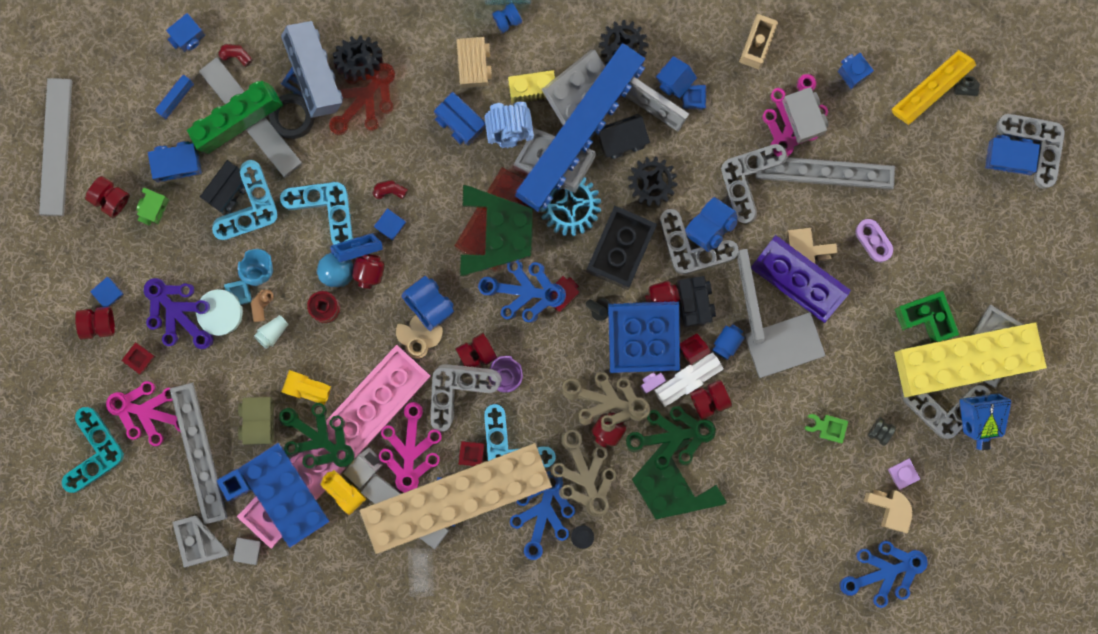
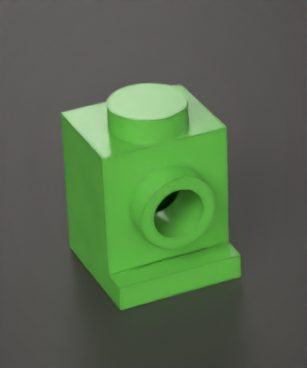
(151, 207)

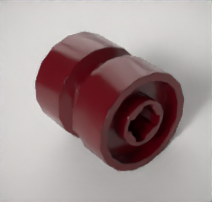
(105, 195)
(323, 307)
(92, 323)
(483, 348)
(711, 399)

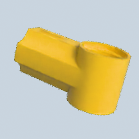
(300, 386)
(345, 495)

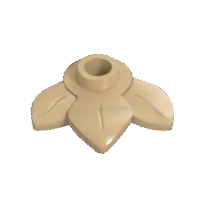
(418, 333)

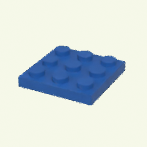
(644, 337)

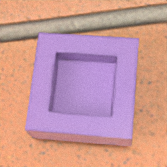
(651, 382)
(903, 474)

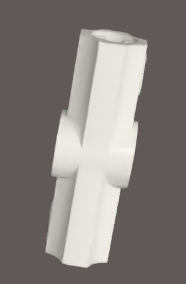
(688, 379)

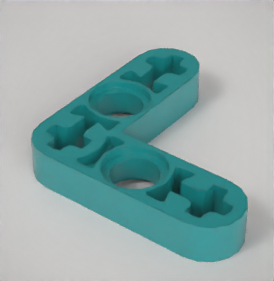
(99, 458)

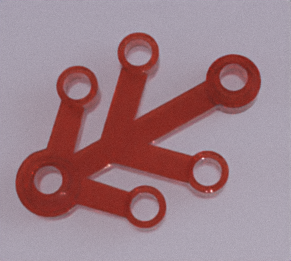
(365, 96)

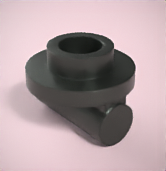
(967, 86)
(598, 308)

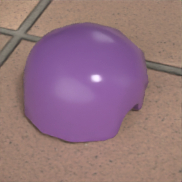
(510, 373)

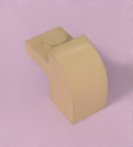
(802, 241)
(897, 512)

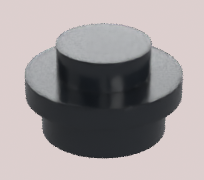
(582, 537)

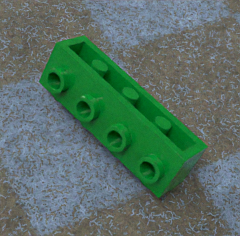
(234, 117)

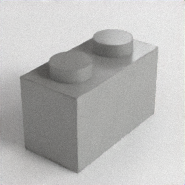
(805, 115)

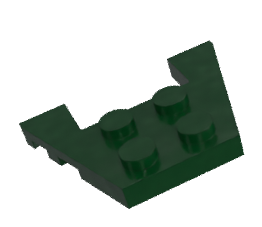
(506, 231)
(668, 492)

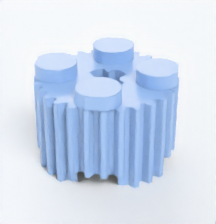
(508, 124)

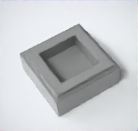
(247, 551)

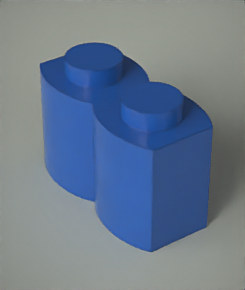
(711, 224)
(428, 303)

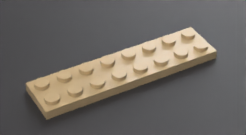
(455, 498)

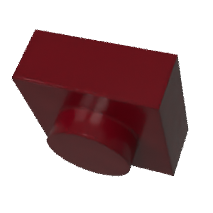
(694, 348)
(138, 358)
(471, 453)

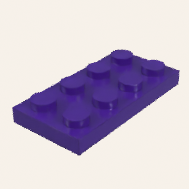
(800, 279)

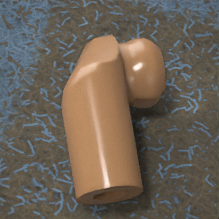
(259, 302)

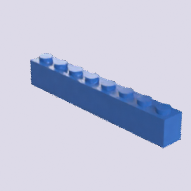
(580, 127)

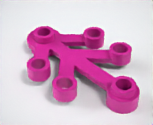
(787, 133)
(144, 411)
(409, 451)

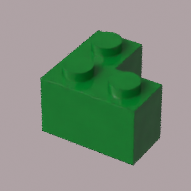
(932, 312)

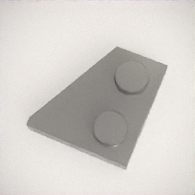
(197, 542)

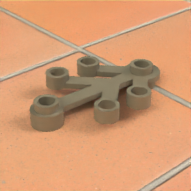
(608, 401)
(585, 477)

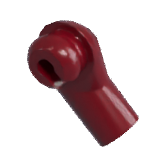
(231, 50)
(388, 187)

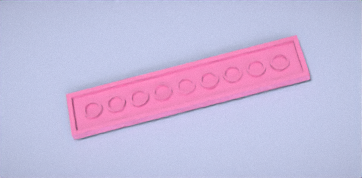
(365, 414)

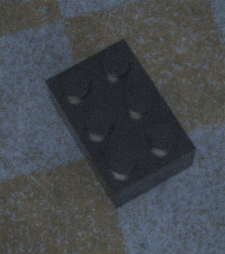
(621, 247)

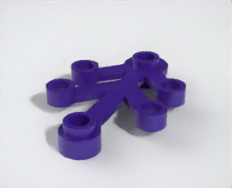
(174, 312)

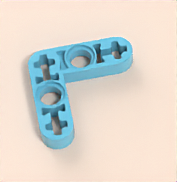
(325, 200)
(258, 206)
(502, 448)

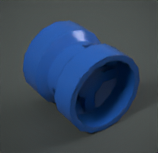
(511, 15)

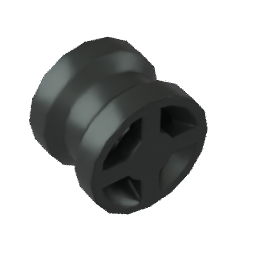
(882, 431)

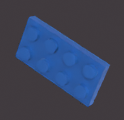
(284, 495)

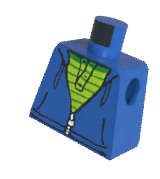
(985, 418)

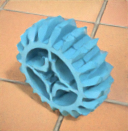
(580, 203)

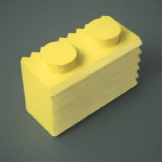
(529, 86)

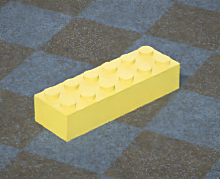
(970, 359)

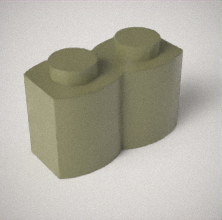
(257, 421)

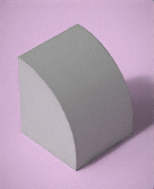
(363, 468)

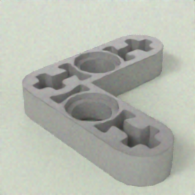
(1046, 143)
(743, 171)
(691, 255)
(454, 382)
(941, 415)

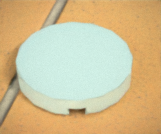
(224, 312)

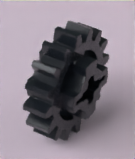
(618, 32)
(358, 58)
(662, 187)

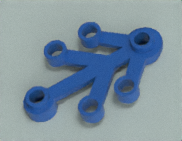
(526, 291)
(544, 511)
(888, 572)

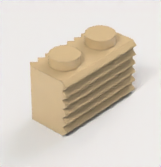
(758, 41)
(472, 62)

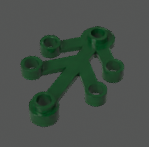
(674, 436)
(319, 439)

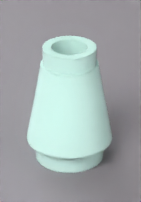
(270, 332)

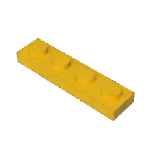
(933, 87)

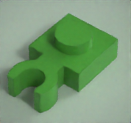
(830, 428)

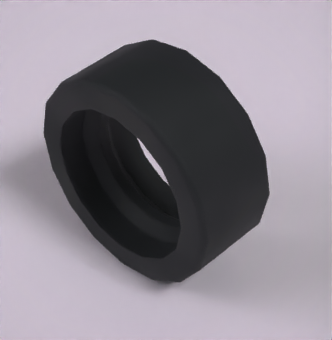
(289, 133)

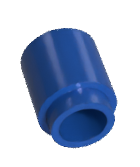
(728, 341)

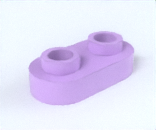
(875, 240)

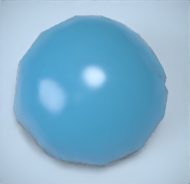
(255, 267)
(334, 273)

